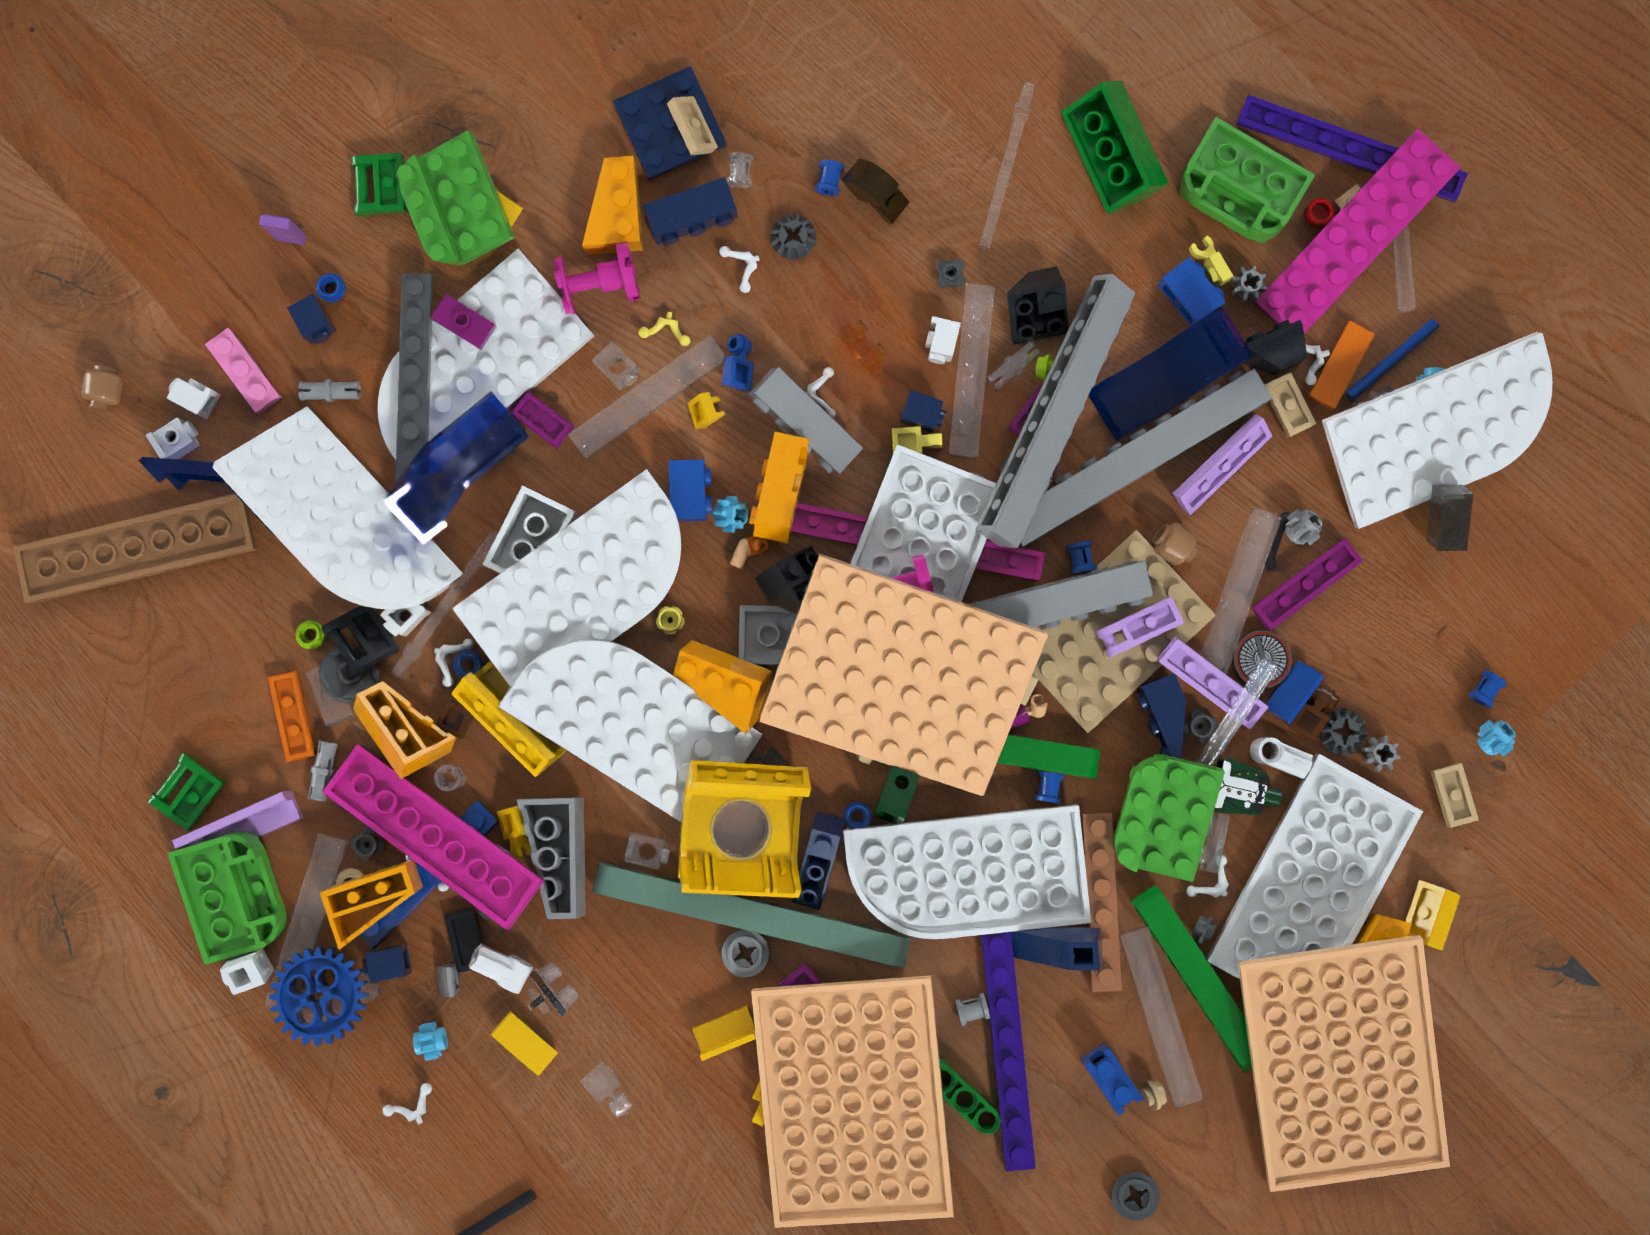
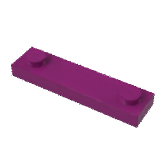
(1306, 584)

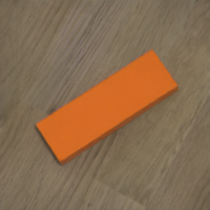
(1341, 365)
(292, 716)

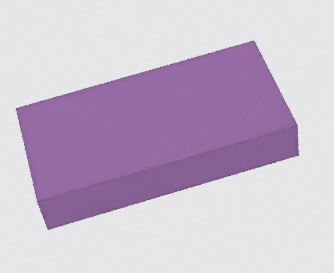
(282, 229)

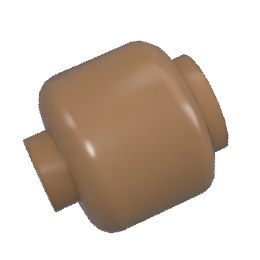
(102, 387)
(1175, 543)

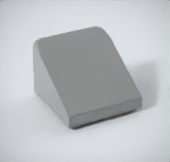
(447, 980)

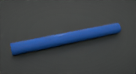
(1391, 360)

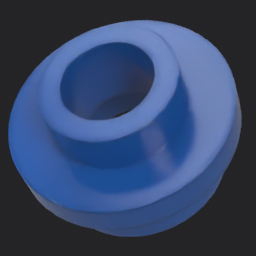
(323, 284)
(475, 658)
(854, 806)

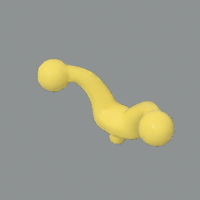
(645, 332)

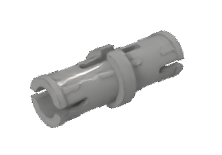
(329, 390)
(322, 770)

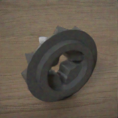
(793, 249)
(1352, 742)
(1129, 1208)

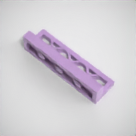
(258, 818)

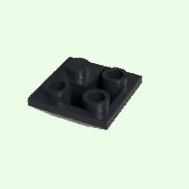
(1038, 306)
(1278, 349)
(788, 579)

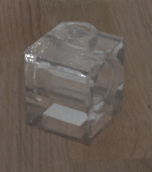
(611, 355)
(633, 850)

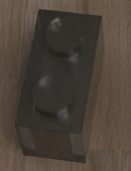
(1449, 517)

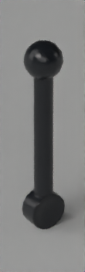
(1271, 563)

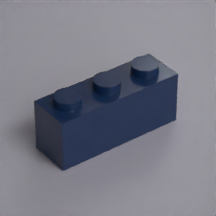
(691, 212)

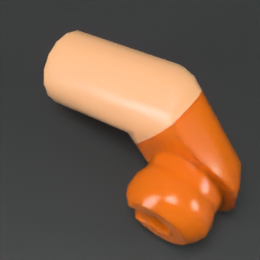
(748, 547)

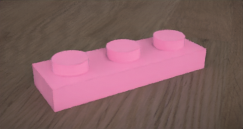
(243, 371)

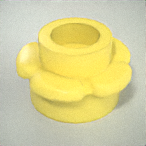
(662, 619)

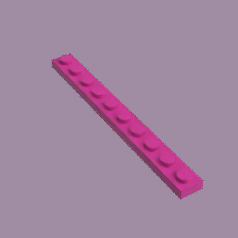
(849, 527)

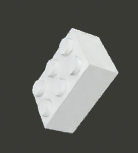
(526, 527)

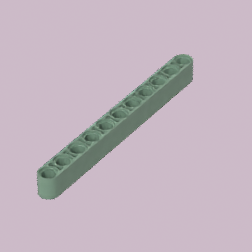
(753, 915)

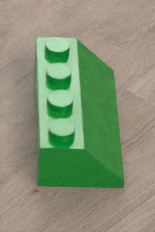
(1114, 146)

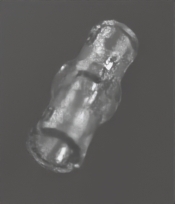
(1013, 365)

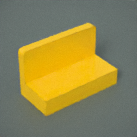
(1432, 913)
(725, 1032)

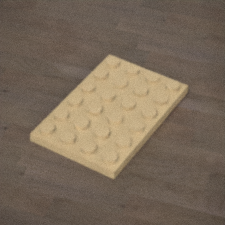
(1075, 660)

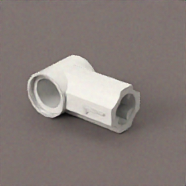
(1282, 757)
(508, 971)

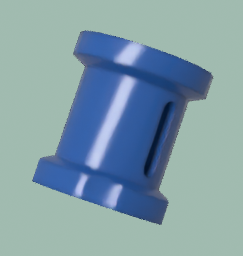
(829, 178)
(1081, 557)
(1487, 689)
(1049, 787)

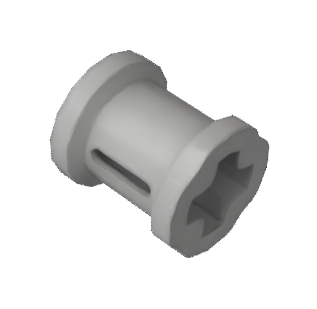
(972, 1009)

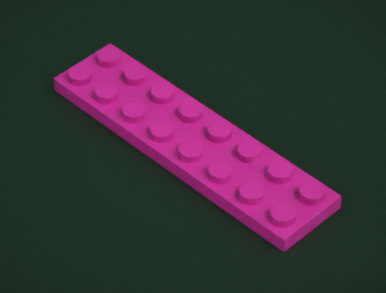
(1359, 232)
(434, 837)

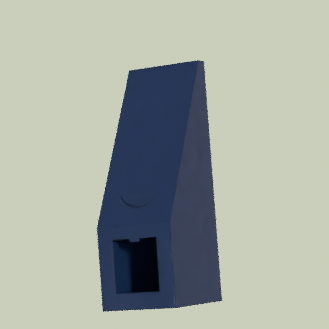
(1166, 710)
(819, 859)
(1060, 947)

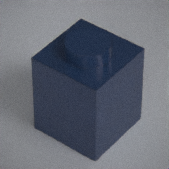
(312, 319)
(923, 412)
(387, 963)

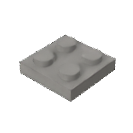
(764, 633)

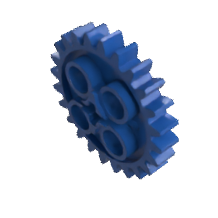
(292, 1002)

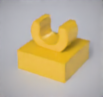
(703, 410)

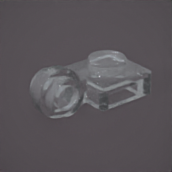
(601, 1083)

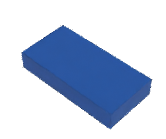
(1294, 692)

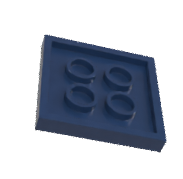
(653, 127)

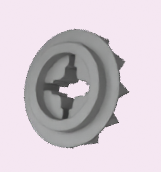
(742, 967)

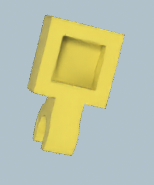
(1215, 266)
(912, 439)

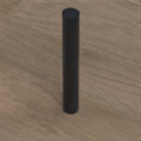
(501, 1213)

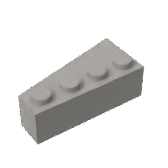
(804, 418)

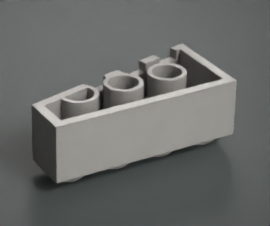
(558, 852)

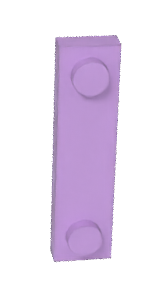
(1222, 464)
(1207, 678)

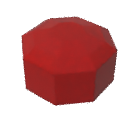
(1319, 213)

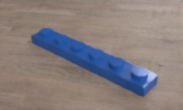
(479, 818)

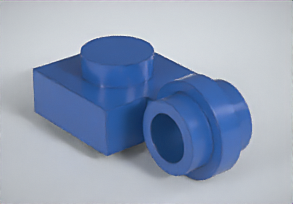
(738, 370)

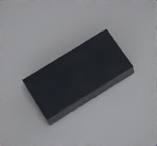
(464, 936)

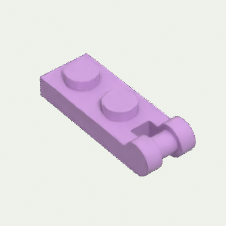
(1141, 626)

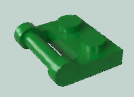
(386, 184)
(193, 797)

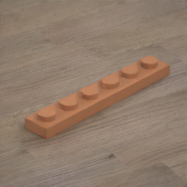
(1102, 894)

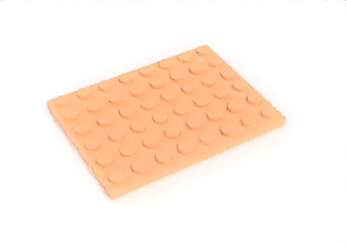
(902, 675)
(1344, 1063)
(852, 1102)

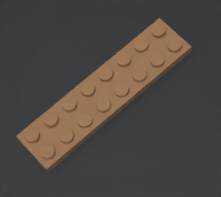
(134, 548)

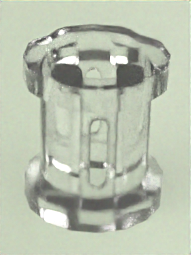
(740, 169)
(442, 783)

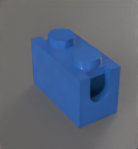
(1191, 291)
(688, 490)
(1111, 1078)

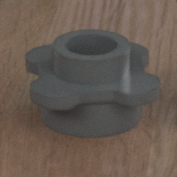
(945, 279)
(1208, 723)
(358, 844)
(1204, 929)

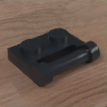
(369, 634)

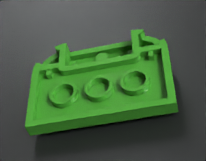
(1243, 183)
(454, 202)
(1167, 815)
(229, 895)

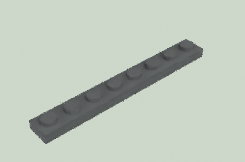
(414, 368)

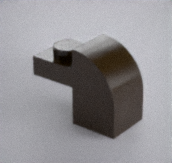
(876, 187)

